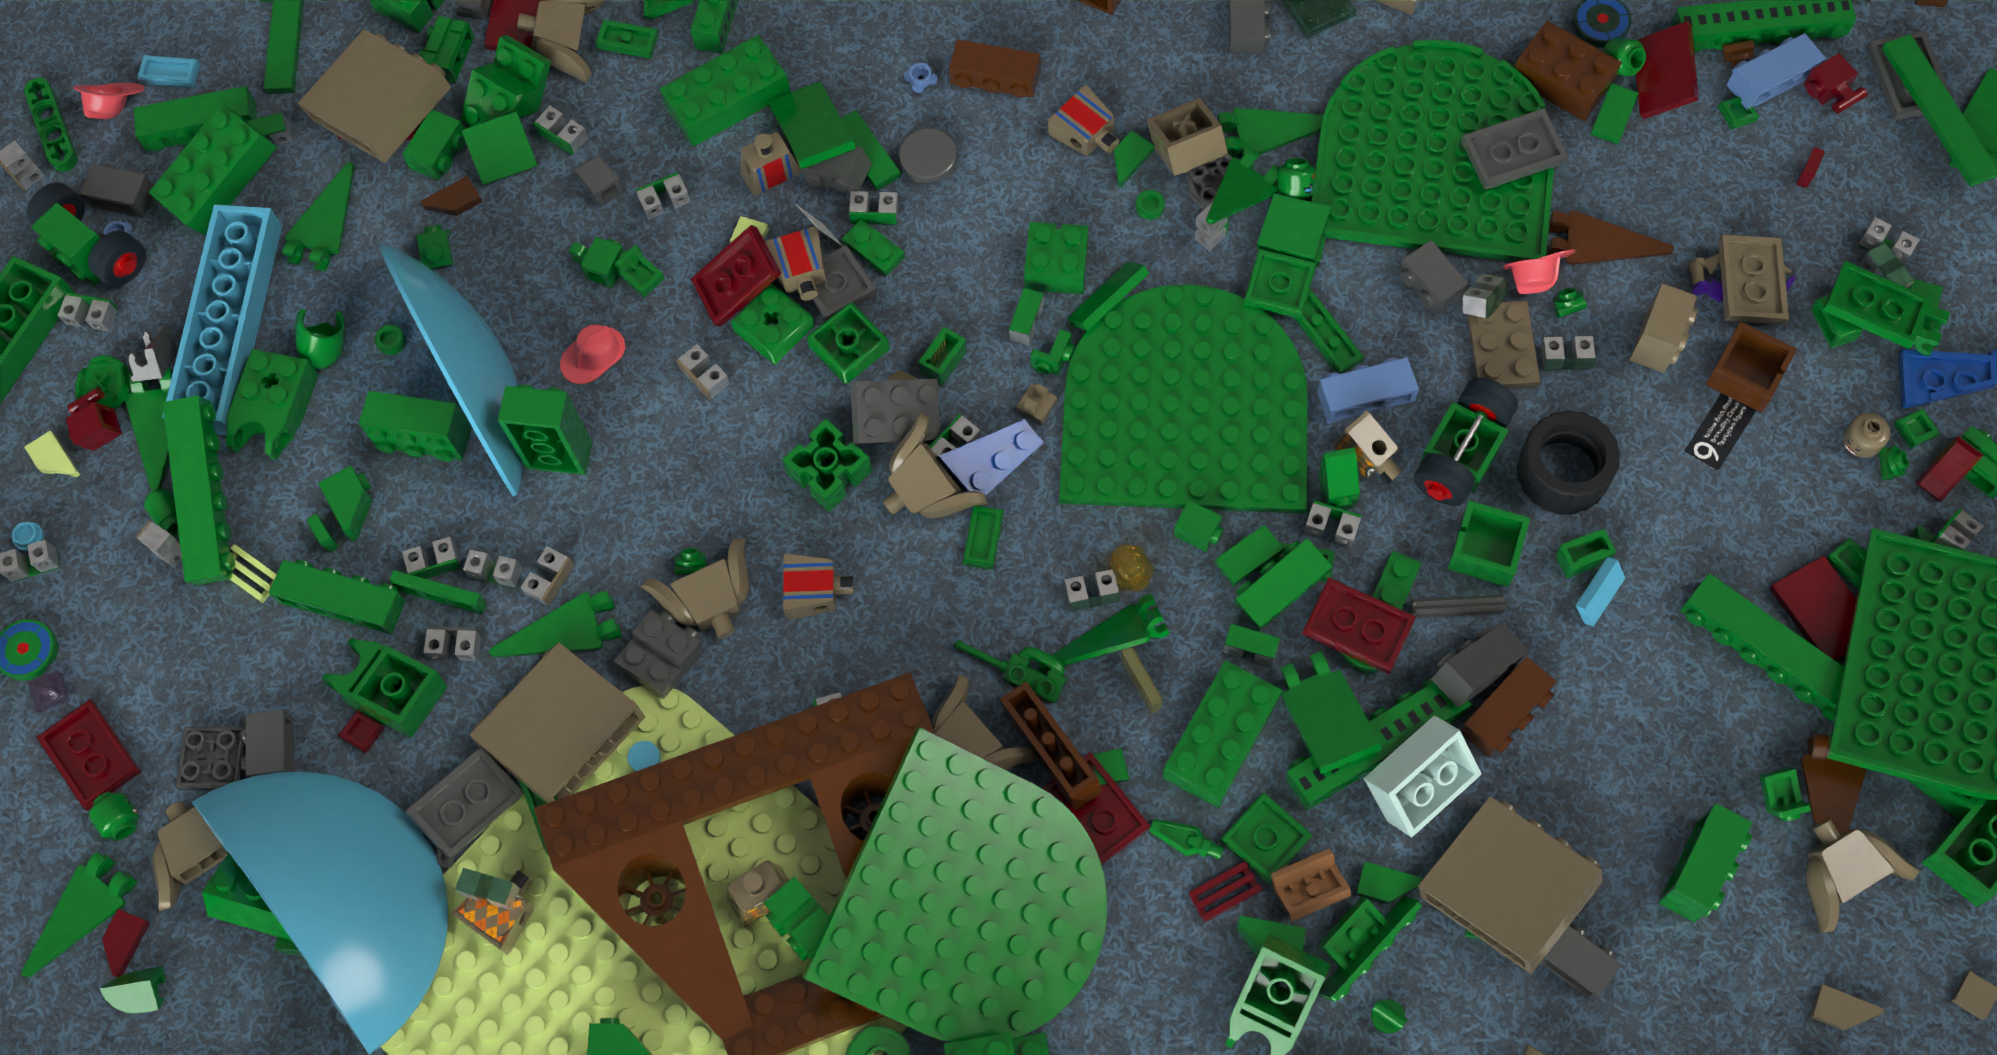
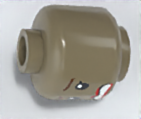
(1866, 435)

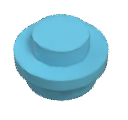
(25, 534)

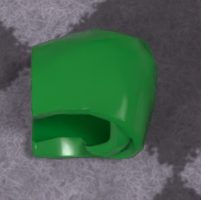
(320, 342)

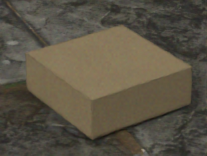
(1975, 995)

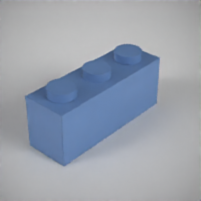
(1774, 71)
(1367, 389)

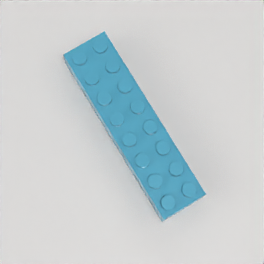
(225, 306)

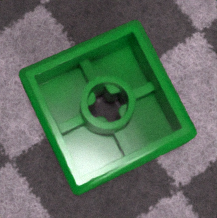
(850, 326)
(771, 339)

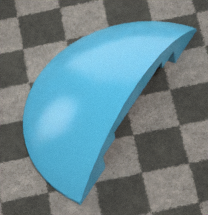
(464, 352)
(345, 884)

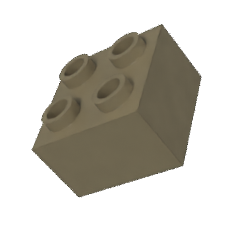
(1187, 136)
(1665, 328)

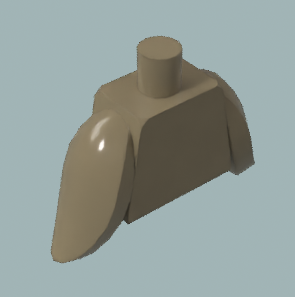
(558, 33)
(923, 481)
(707, 595)
(961, 727)
(183, 853)
(1846, 866)

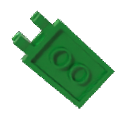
(1885, 309)
(1328, 716)

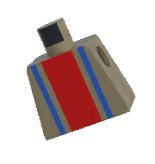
(1084, 123)
(767, 163)
(800, 261)
(812, 586)

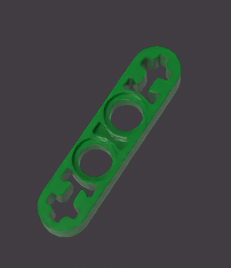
(48, 125)

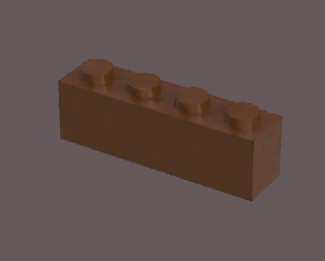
(1051, 746)

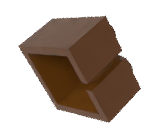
(1751, 367)

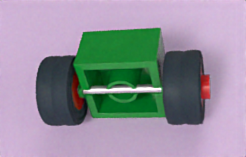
(57, 218)
(1466, 442)

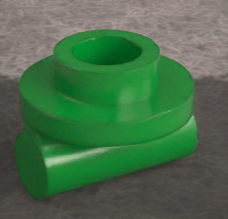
(1568, 302)
(1893, 462)
(689, 561)
(1388, 1016)

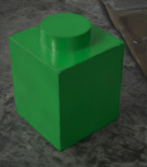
(1199, 526)

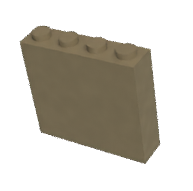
(375, 94)
(557, 725)
(1511, 883)

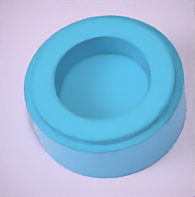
(643, 755)

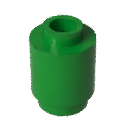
(162, 510)

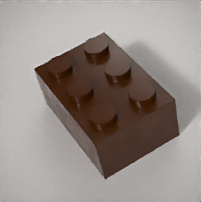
(1567, 70)

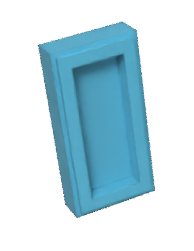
(168, 71)
(1600, 591)

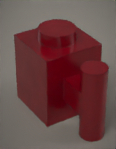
(1833, 80)
(92, 422)

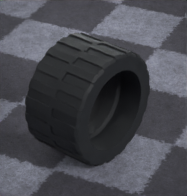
(1574, 429)

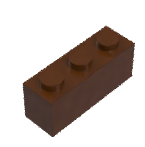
(995, 68)
(1509, 708)

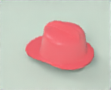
(107, 99)
(1537, 274)
(592, 354)

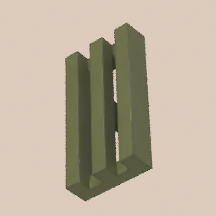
(1141, 679)

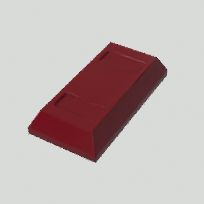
(1949, 468)

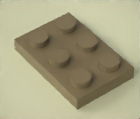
(1753, 279)
(1505, 346)

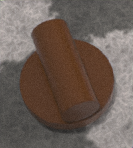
(1738, 52)

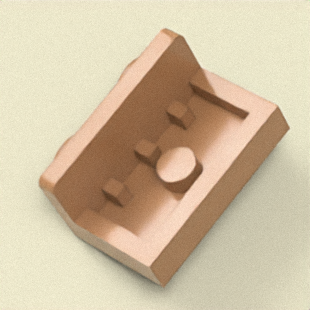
(1309, 885)

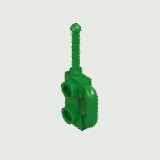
(1018, 670)

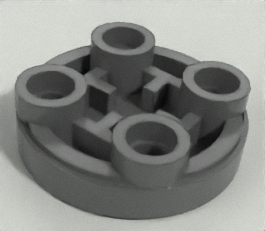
(928, 155)
(1206, 180)

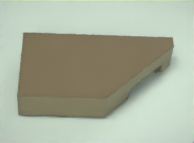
(1841, 1009)

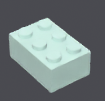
(1423, 776)

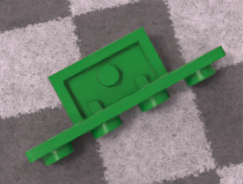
(1360, 939)

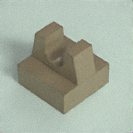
(1037, 403)

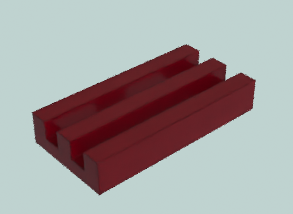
(1248, 878)

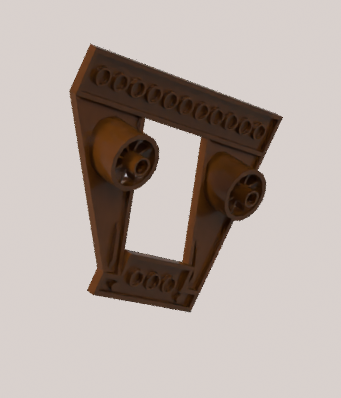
(634, 831)

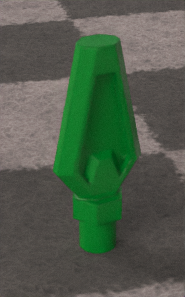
(1185, 839)

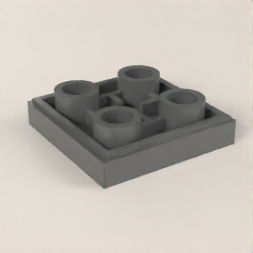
(210, 757)

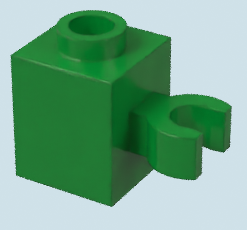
(598, 260)

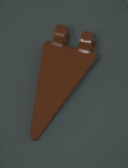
(1599, 240)
(1830, 784)

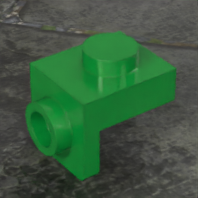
(435, 247)
(638, 271)
(1060, 352)
(1783, 794)

